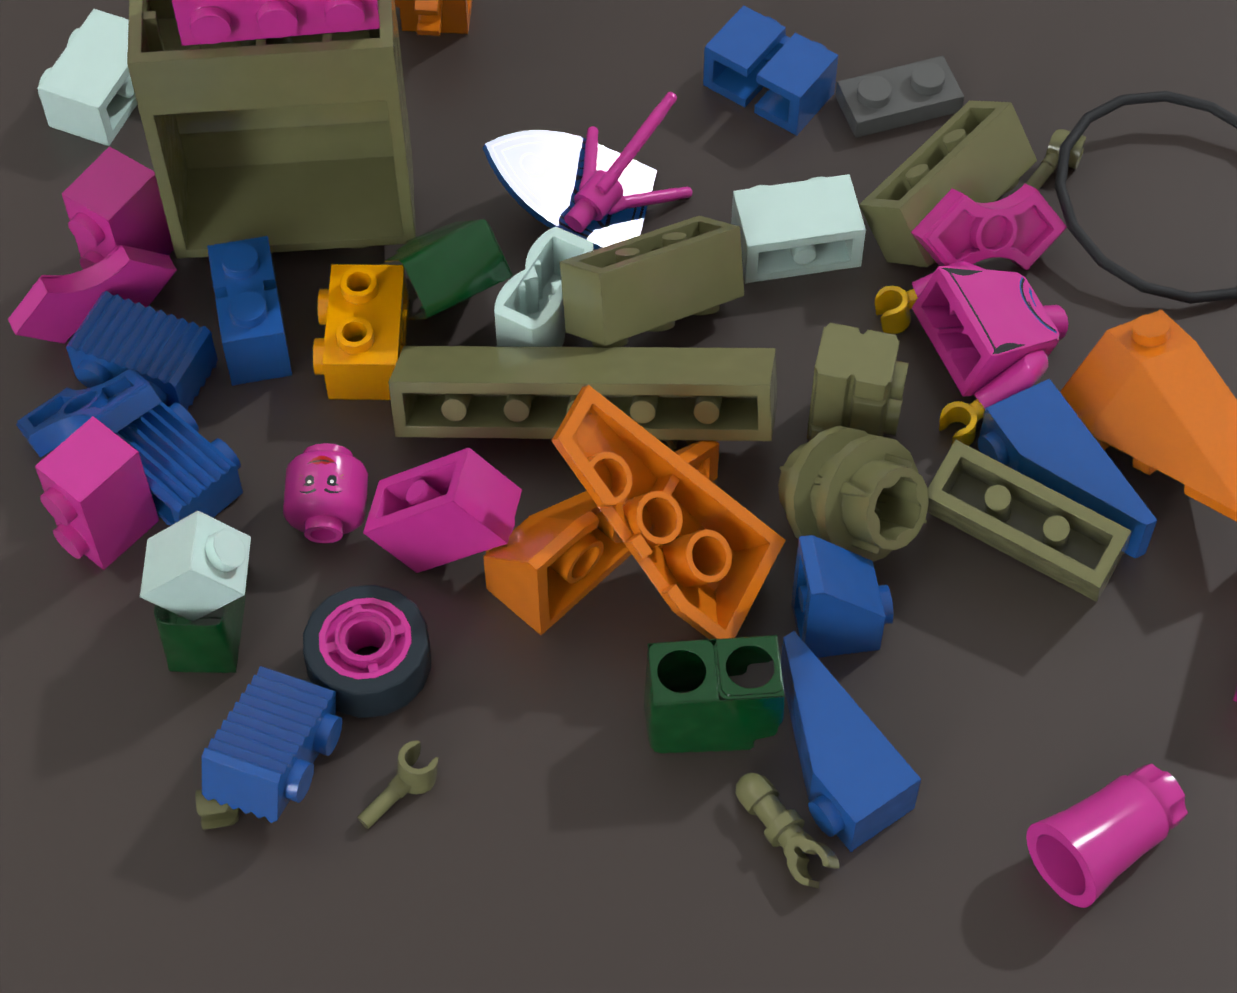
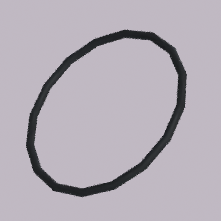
(1079, 233)

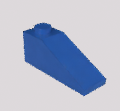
(1050, 444)
(848, 766)

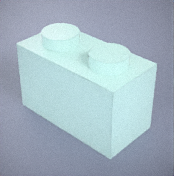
(90, 82)
(799, 228)

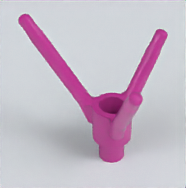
(602, 192)

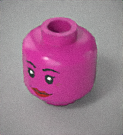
(325, 492)

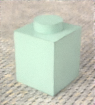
(195, 566)

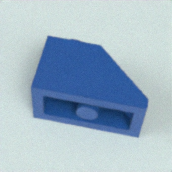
(838, 599)

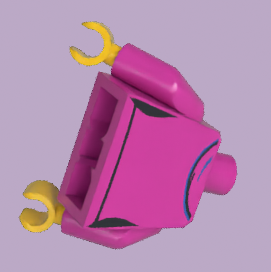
(983, 328)

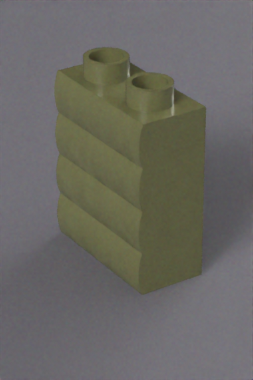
(275, 135)

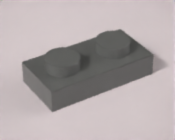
(899, 96)

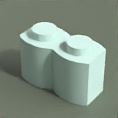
(531, 302)

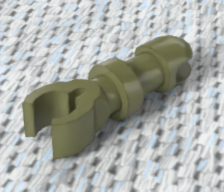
(783, 827)

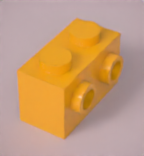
(363, 330)

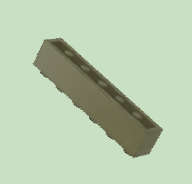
(531, 389)

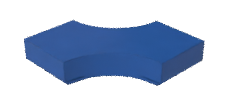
(112, 403)

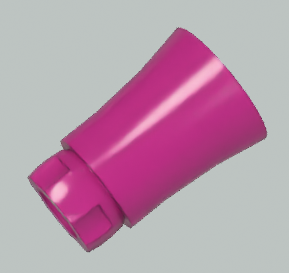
(1105, 833)

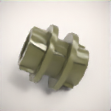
(854, 492)

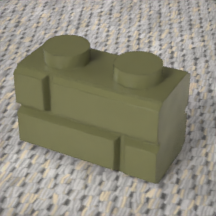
(857, 382)

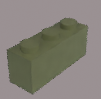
(974, 152)
(652, 280)
(1027, 520)

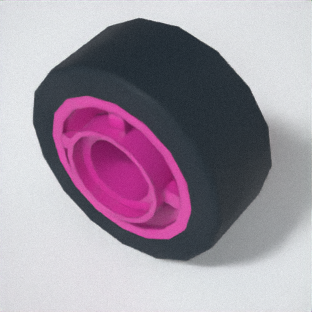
(361, 619)

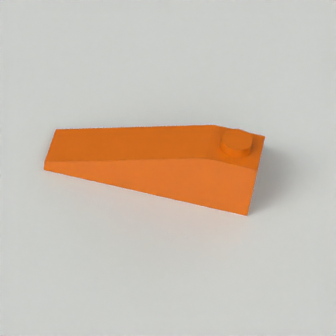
(1163, 405)
(678, 525)
(566, 552)

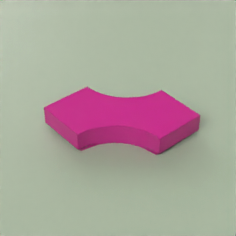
(971, 231)
(61, 302)

